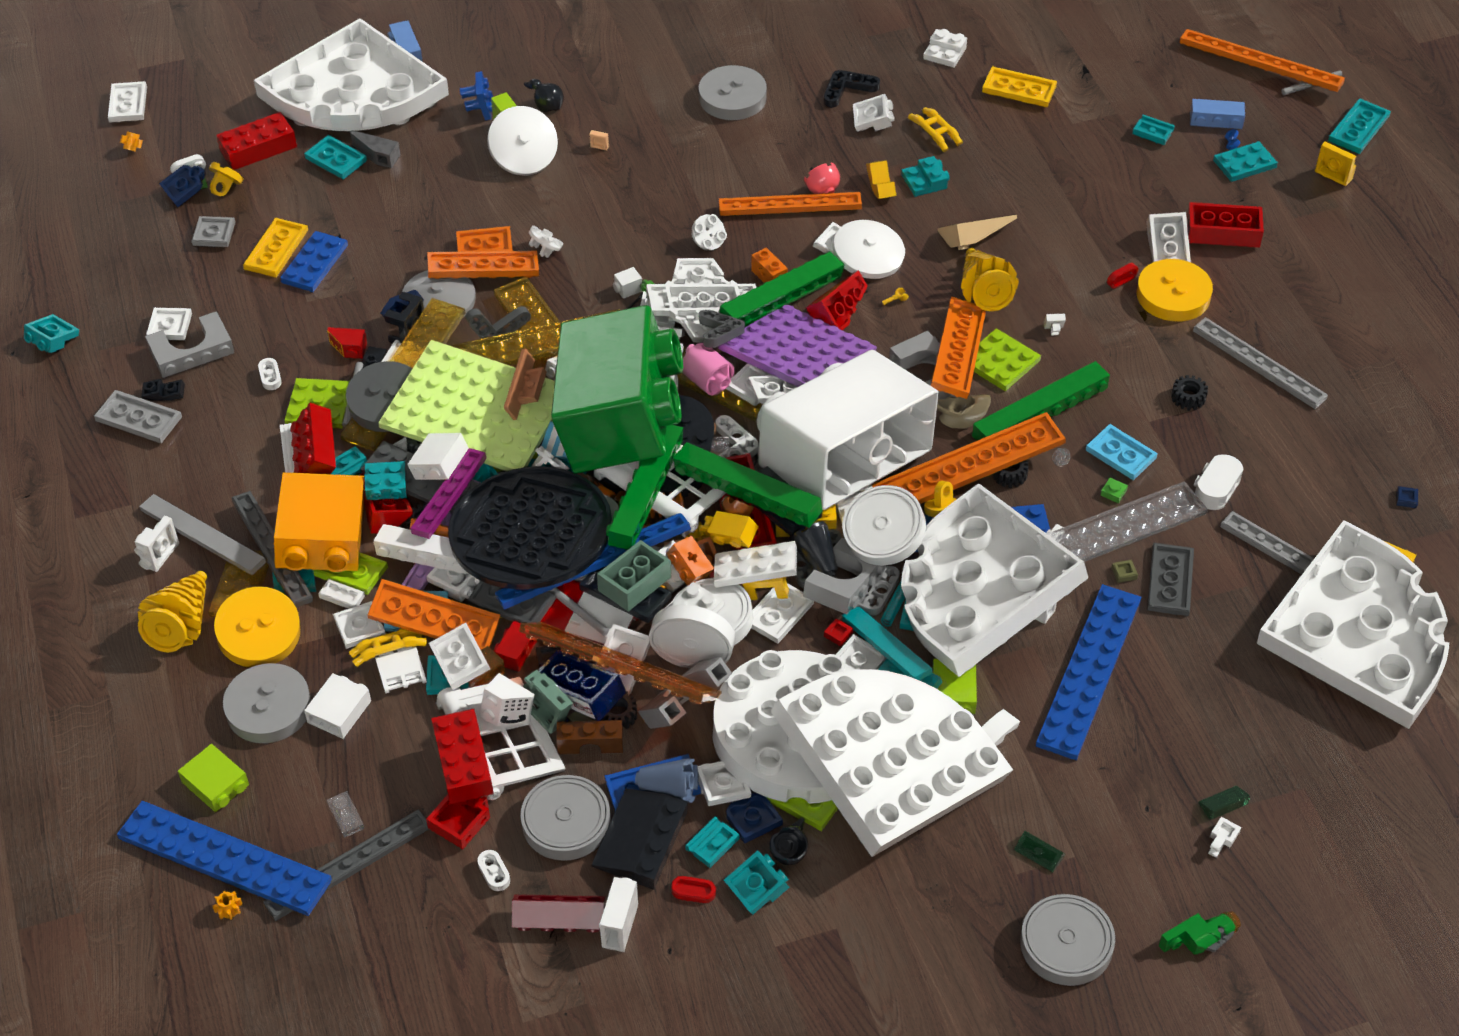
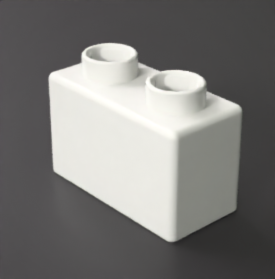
(847, 427)

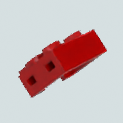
(459, 820)

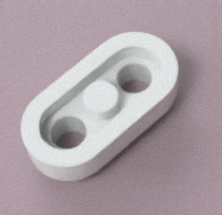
(194, 160)
(269, 374)
(494, 872)

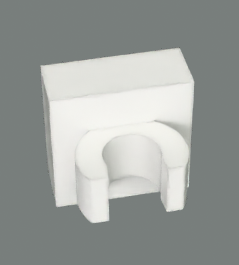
(1054, 322)

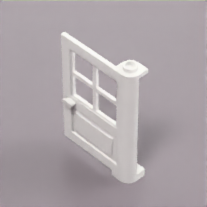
(623, 474)
(471, 698)

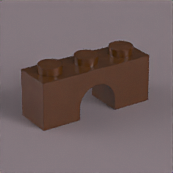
(574, 734)

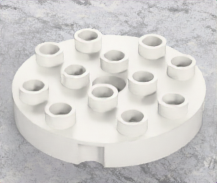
(751, 737)

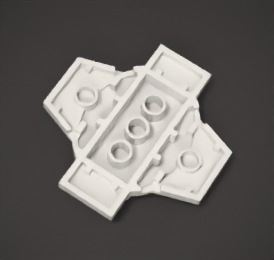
(695, 287)

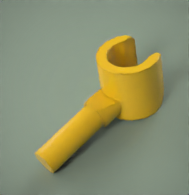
(898, 295)

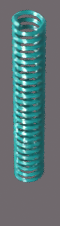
(897, 606)

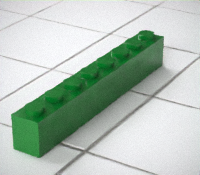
(784, 289)
(1051, 399)
(748, 485)
(642, 493)

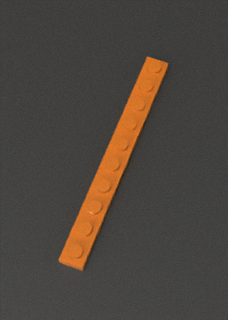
(1262, 60)

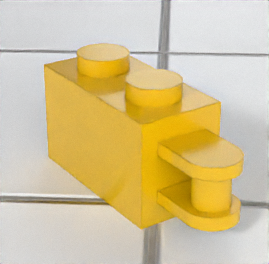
(730, 529)

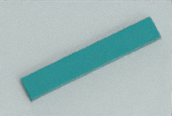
(887, 644)

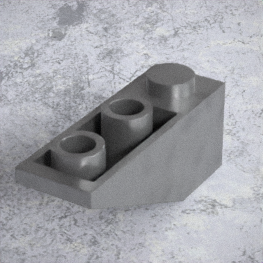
(377, 149)

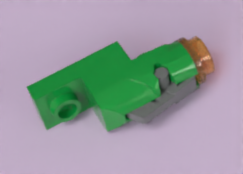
(1201, 934)

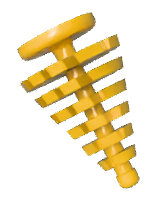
(988, 280)
(173, 614)

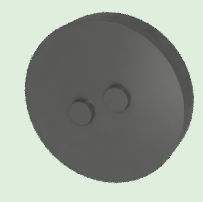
(373, 391)

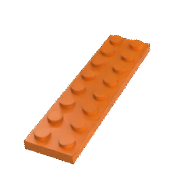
(958, 348)

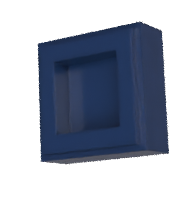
(1407, 497)

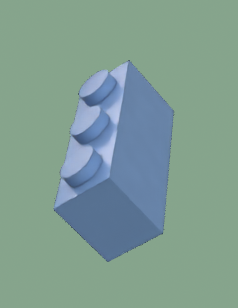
(403, 35)
(1217, 113)

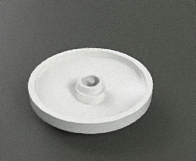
(522, 140)
(869, 248)

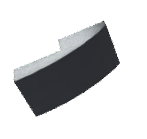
(160, 391)

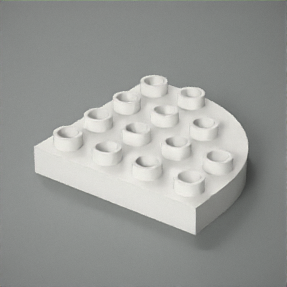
(352, 82)
(982, 578)
(1363, 625)
(889, 750)

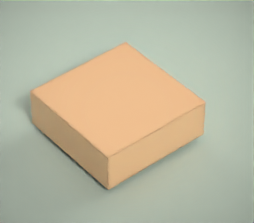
(599, 140)

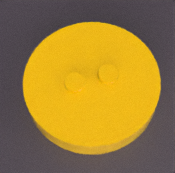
(1174, 290)
(257, 626)

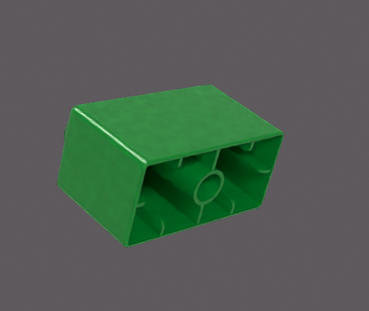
(615, 388)

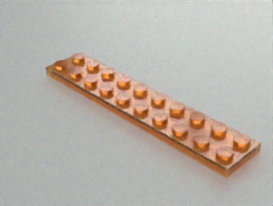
(622, 663)

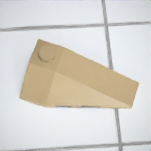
(972, 232)

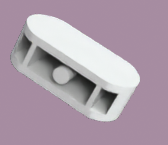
(1218, 481)

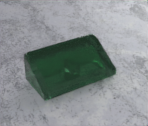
(1224, 802)
(1039, 851)

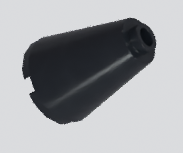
(816, 548)

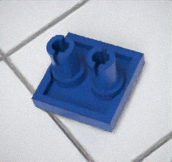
(483, 95)

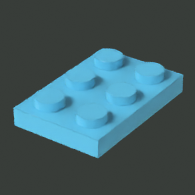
(1121, 452)

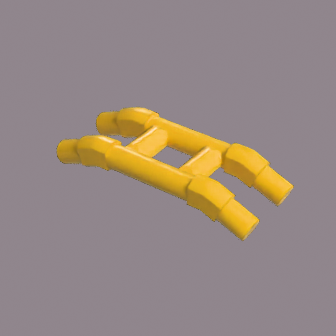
(936, 134)
(400, 639)

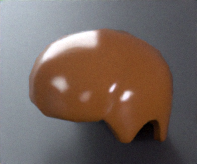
(733, 506)

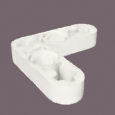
(739, 444)

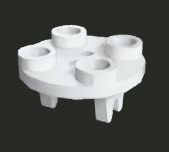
(714, 228)
(545, 239)
(545, 456)

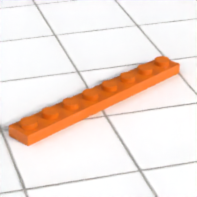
(790, 203)

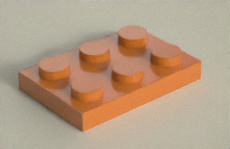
(484, 239)

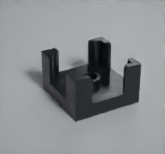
(406, 319)

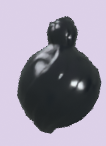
(546, 96)
(790, 844)

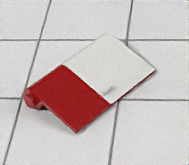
(565, 619)

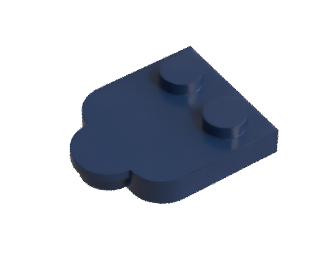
(183, 183)
(753, 817)

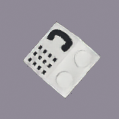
(506, 702)

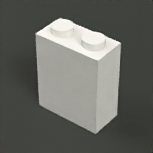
(438, 456)
(338, 705)
(619, 914)

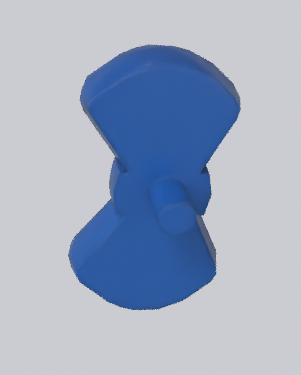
(1232, 139)

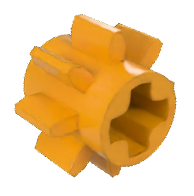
(131, 141)
(227, 905)

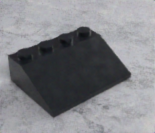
(641, 836)

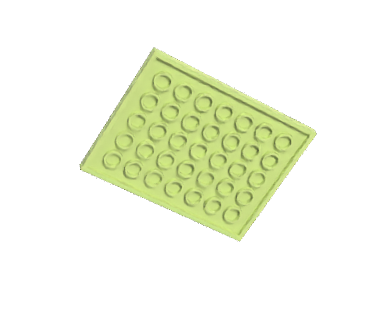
(467, 396)

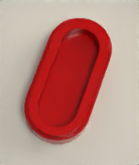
(1122, 275)
(693, 889)

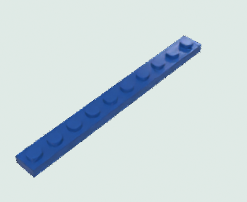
(650, 535)

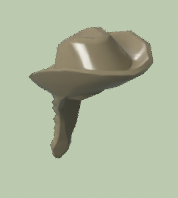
(962, 412)

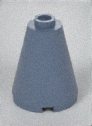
(670, 778)

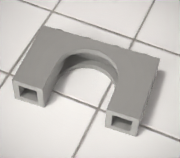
(915, 351)
(174, 360)
(842, 593)
(667, 708)

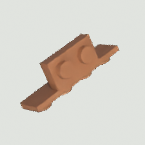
(525, 384)

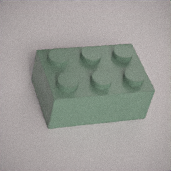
(634, 575)

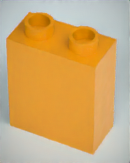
(319, 522)

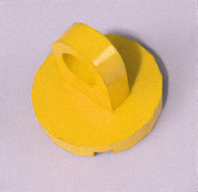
(225, 176)
(941, 499)

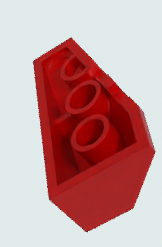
(839, 302)
(386, 511)

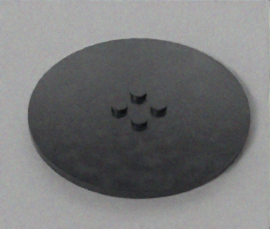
(529, 527)

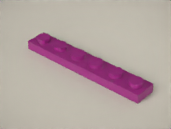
(448, 494)

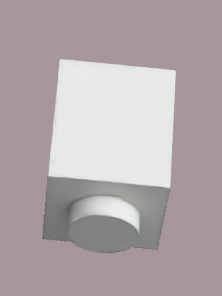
(627, 282)

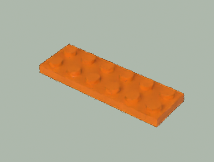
(483, 264)
(430, 613)

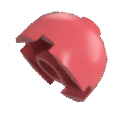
(823, 179)

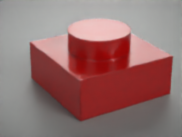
(838, 632)

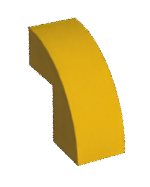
(880, 180)

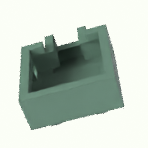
(549, 699)

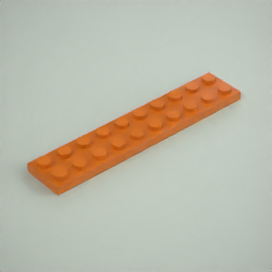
(980, 458)

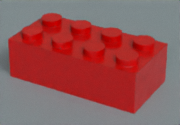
(256, 141)
(1225, 224)
(313, 441)
(462, 756)

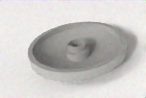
(449, 290)

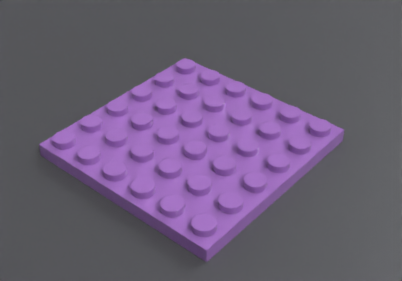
(794, 345)

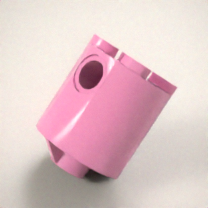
(707, 368)

